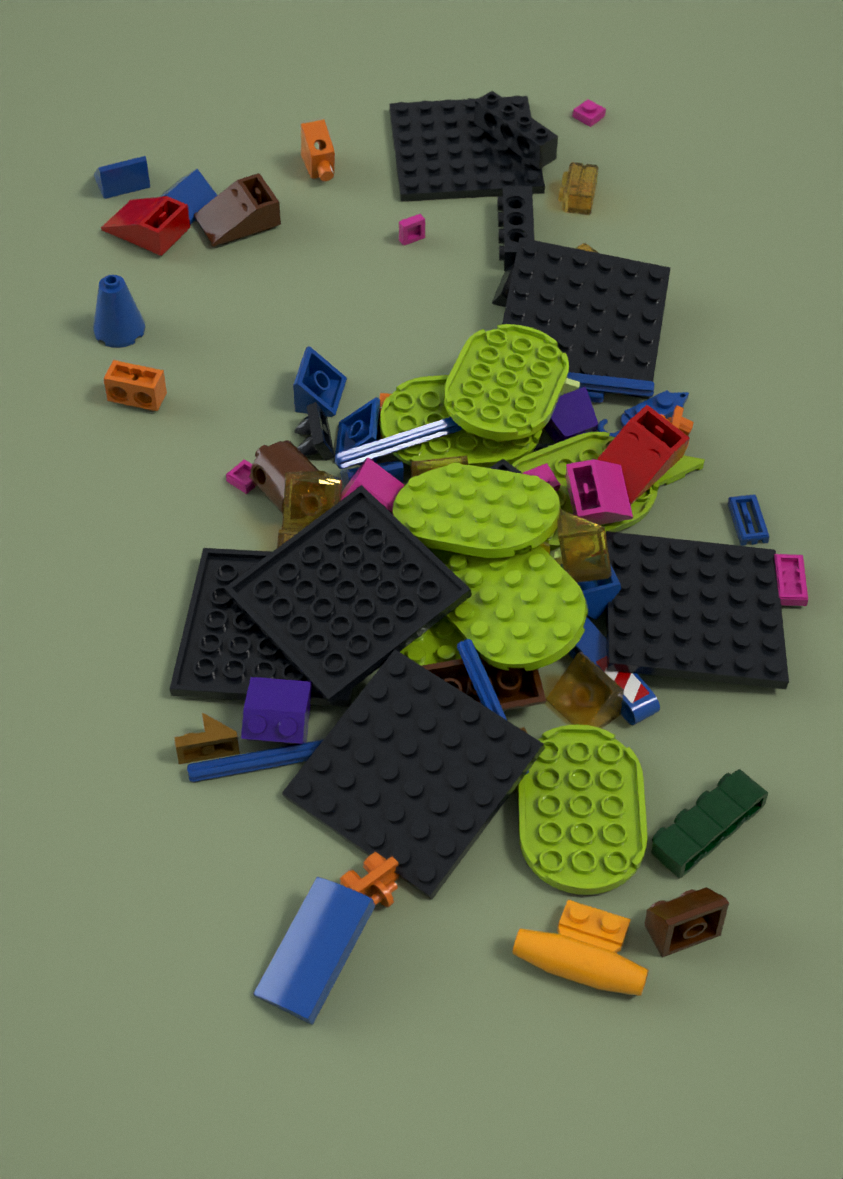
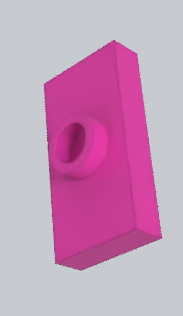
(791, 579)

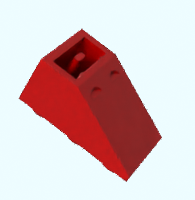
(150, 223)
(645, 450)

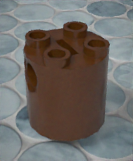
(272, 464)

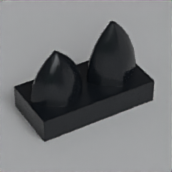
(317, 426)

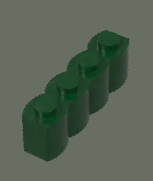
(708, 823)

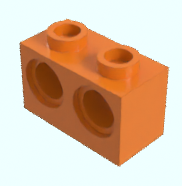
(135, 385)

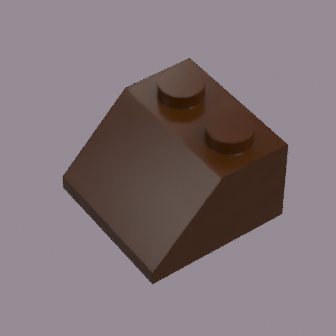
(686, 920)

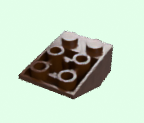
(239, 211)

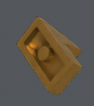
(213, 743)

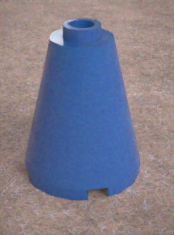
(116, 314)

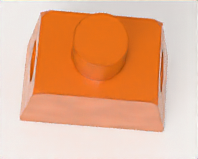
(319, 161)

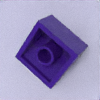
(277, 710)

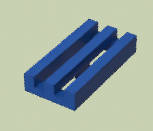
(739, 527)

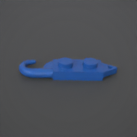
(662, 403)

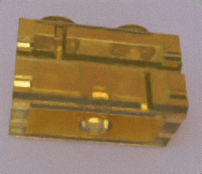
(579, 188)

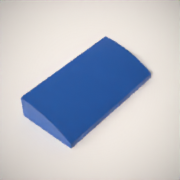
(315, 949)

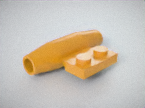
(584, 950)

